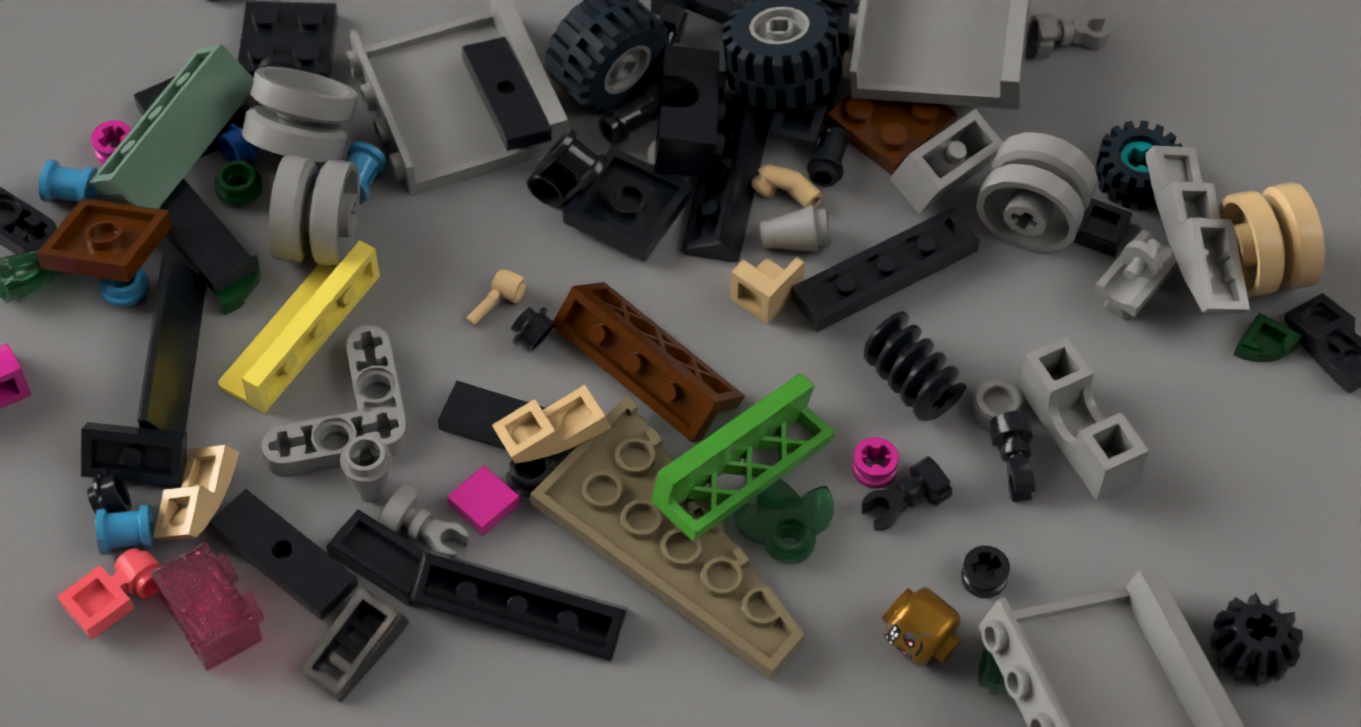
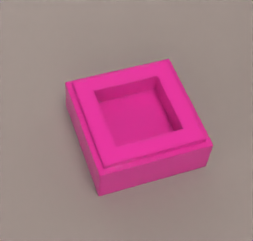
(483, 500)

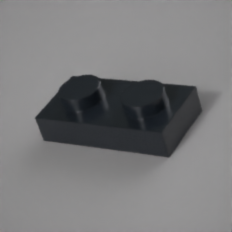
(134, 453)

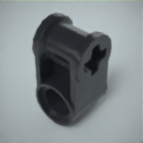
(565, 170)

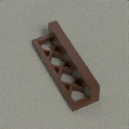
(645, 359)

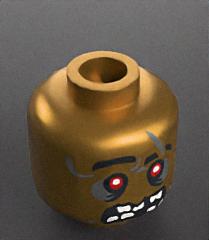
(922, 626)

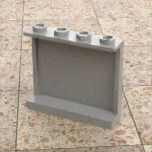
(938, 51)
(432, 107)
(1107, 661)

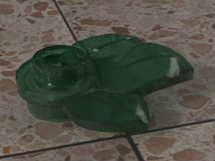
(784, 515)

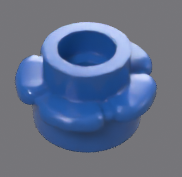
(236, 147)

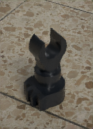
(1014, 433)
(926, 480)

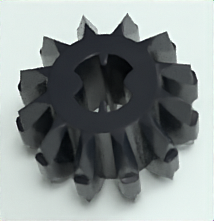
(1277, 639)

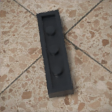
(884, 269)

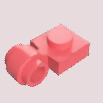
(102, 600)

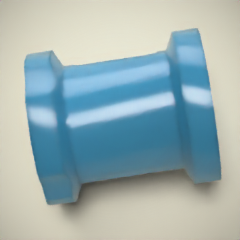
(369, 163)
(65, 183)
(124, 529)

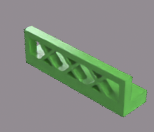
(732, 443)

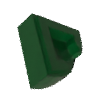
(235, 295)
(1267, 341)

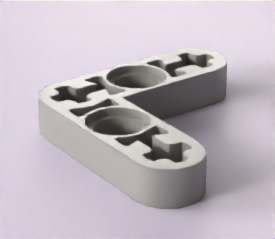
(369, 417)

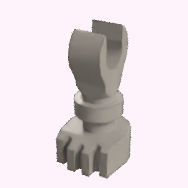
(1045, 31)
(401, 513)

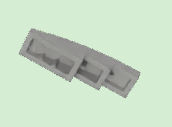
(1198, 236)

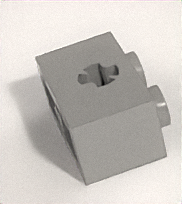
(946, 161)

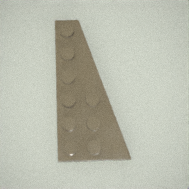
(605, 502)

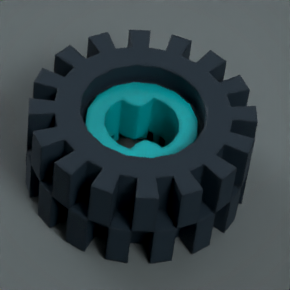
(1114, 161)

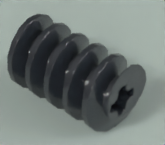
(911, 369)

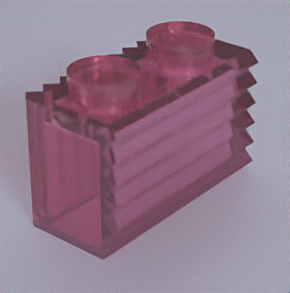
(208, 605)

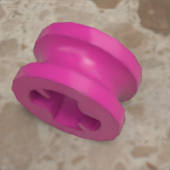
(106, 133)
(876, 475)

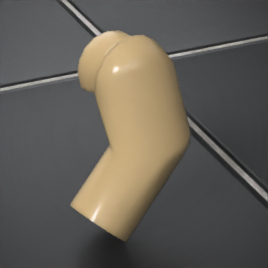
(789, 180)

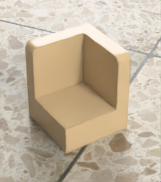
(765, 288)

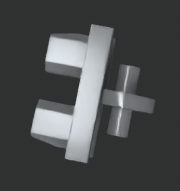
(1135, 275)

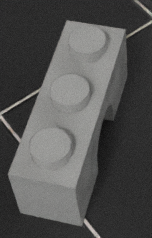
(1100, 450)

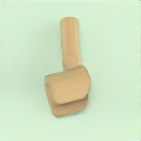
(504, 285)

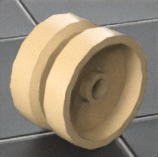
(1276, 238)

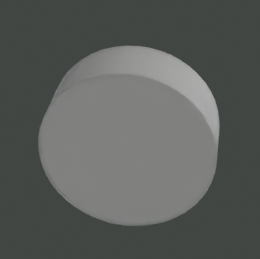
(994, 398)

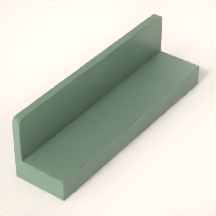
(176, 129)

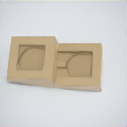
(540, 433)
(205, 481)

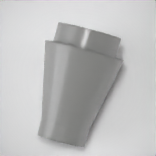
(798, 231)
(367, 466)

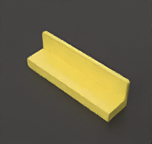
(300, 328)

